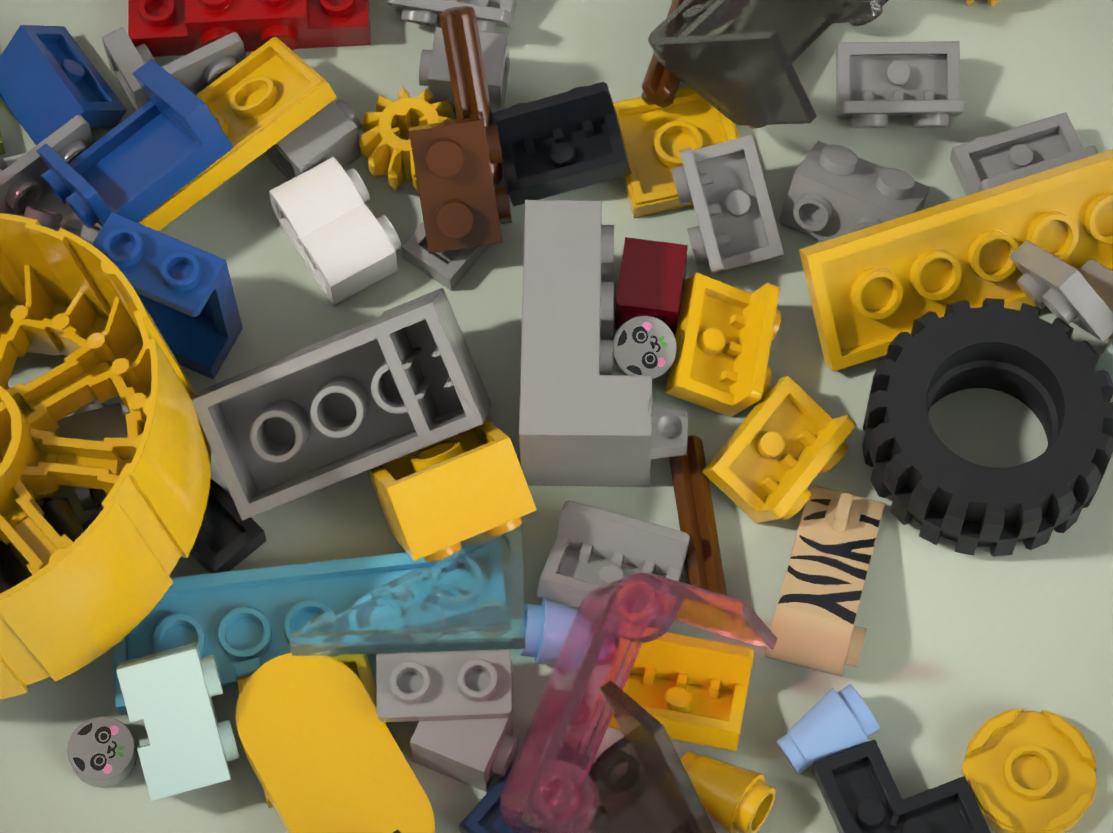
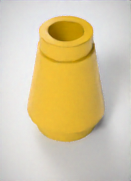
(730, 793)

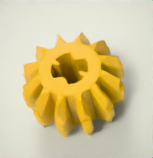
(387, 135)

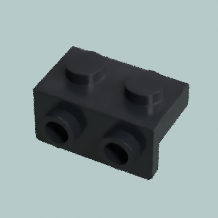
(560, 143)

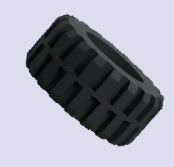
(1002, 353)

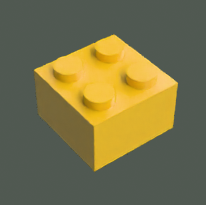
(453, 492)

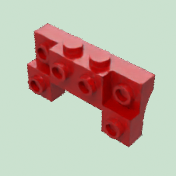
(187, 25)

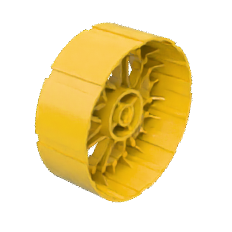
(93, 591)

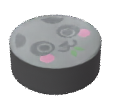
(644, 347)
(102, 751)

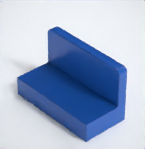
(51, 81)

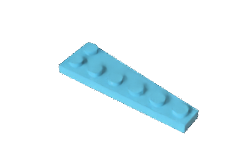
(250, 612)

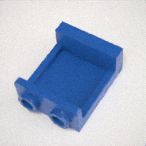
(141, 157)
(181, 289)

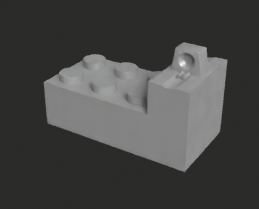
(343, 405)
(574, 414)

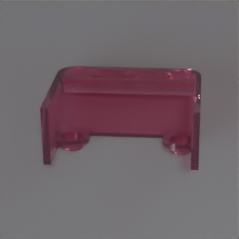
(550, 776)

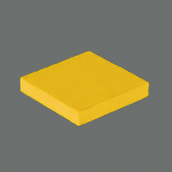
(654, 141)

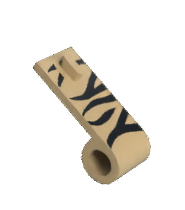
(826, 582)

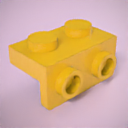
(723, 345)
(779, 453)
(692, 688)

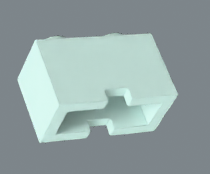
(184, 738)

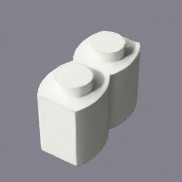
(335, 229)

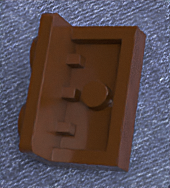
(458, 184)

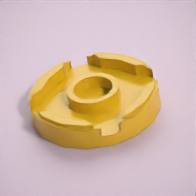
(1030, 772)

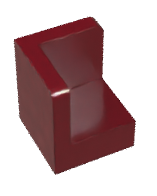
(652, 279)

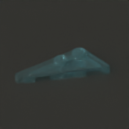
(453, 606)

